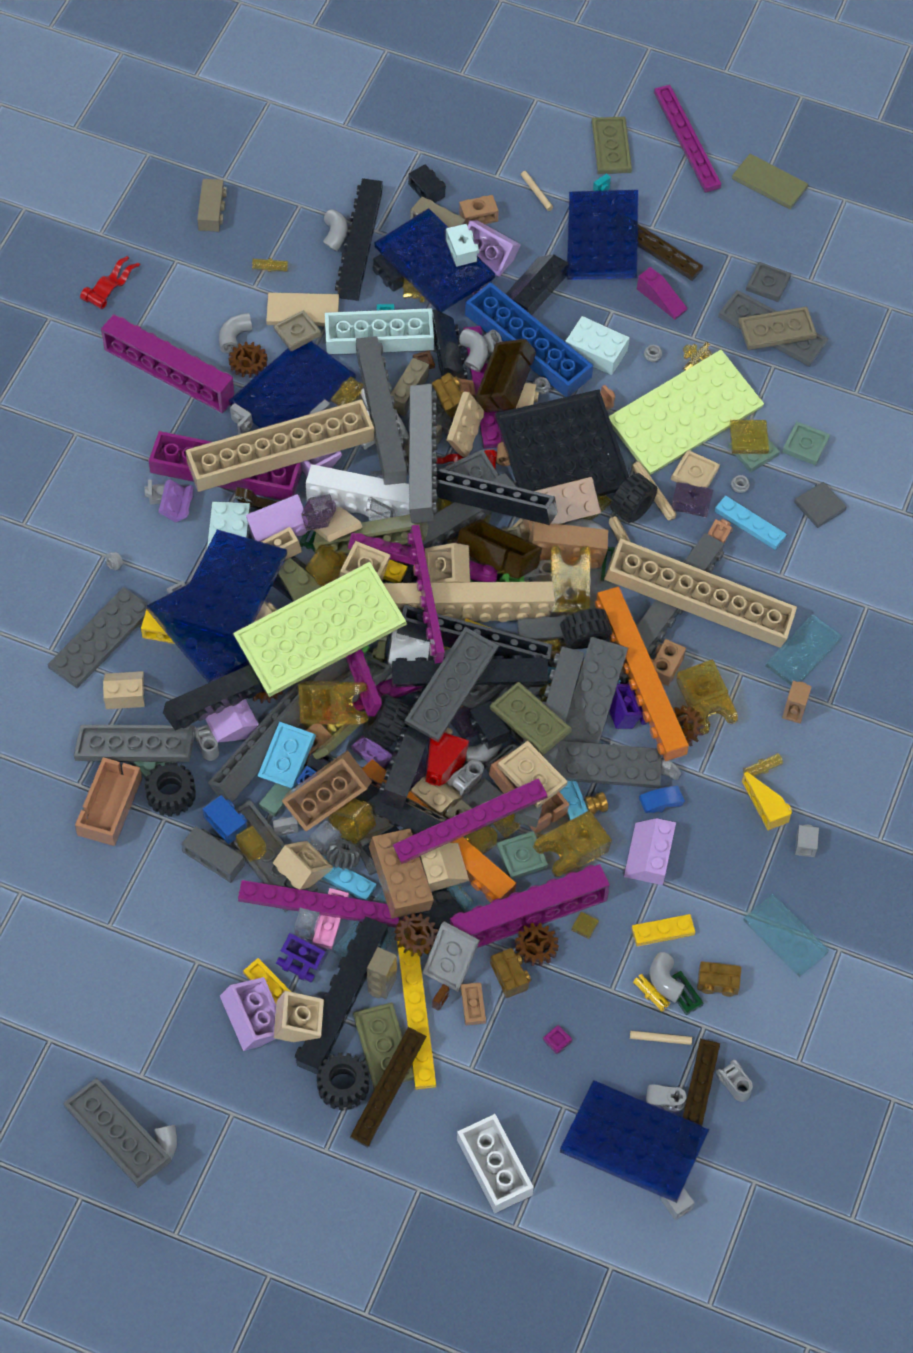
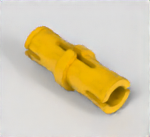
(651, 992)

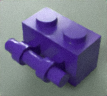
(625, 709)
(303, 951)

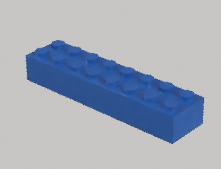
(553, 359)

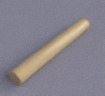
(536, 190)
(660, 1037)

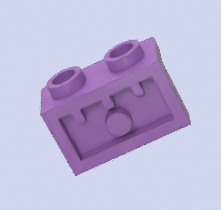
(176, 501)

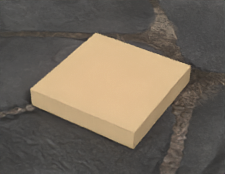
(695, 470)

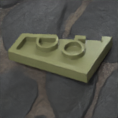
(296, 580)

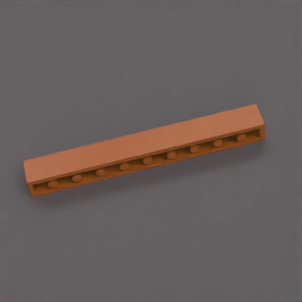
(643, 676)
(480, 870)

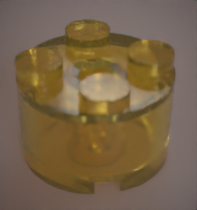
(326, 564)
(353, 820)

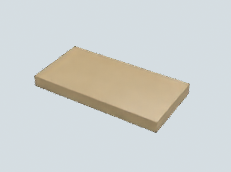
(288, 304)

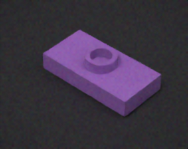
(369, 750)

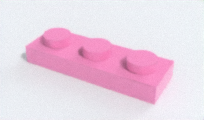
(328, 926)

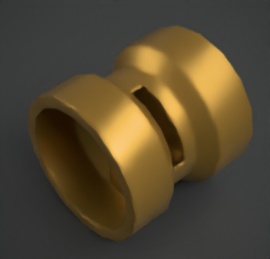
(596, 803)

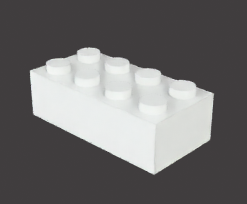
(495, 1163)

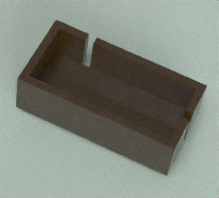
(505, 375)
(500, 549)

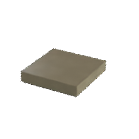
(297, 330)

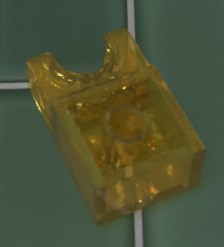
(570, 576)
(710, 697)
(330, 702)
(575, 843)

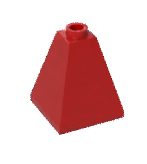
(445, 758)

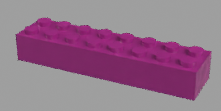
(168, 363)
(170, 460)
(536, 906)

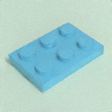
(286, 755)

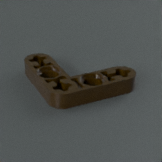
(247, 496)

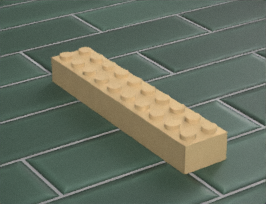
(280, 445)
(700, 593)
(481, 599)

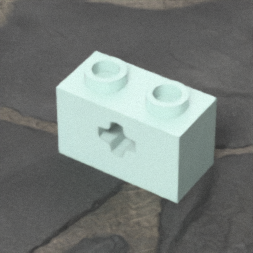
(461, 245)

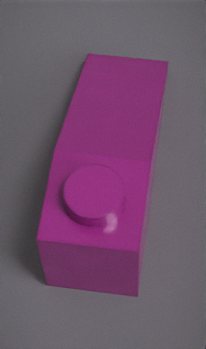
(660, 293)

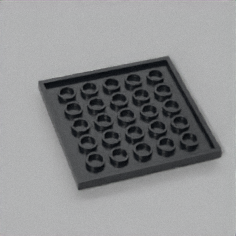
(563, 443)

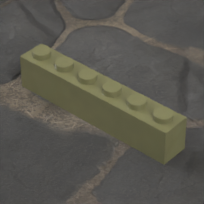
(389, 529)

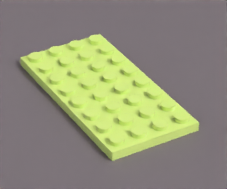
(685, 412)
(319, 629)

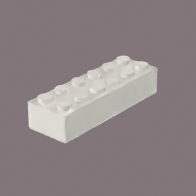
(353, 489)

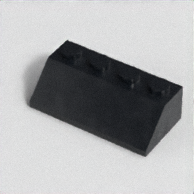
(538, 282)
(448, 345)

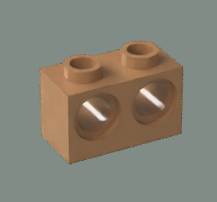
(669, 663)

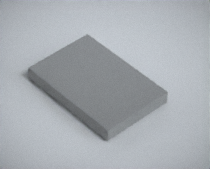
(451, 956)

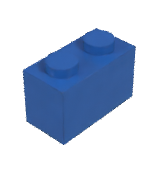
(225, 819)

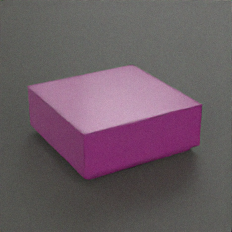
(557, 1039)

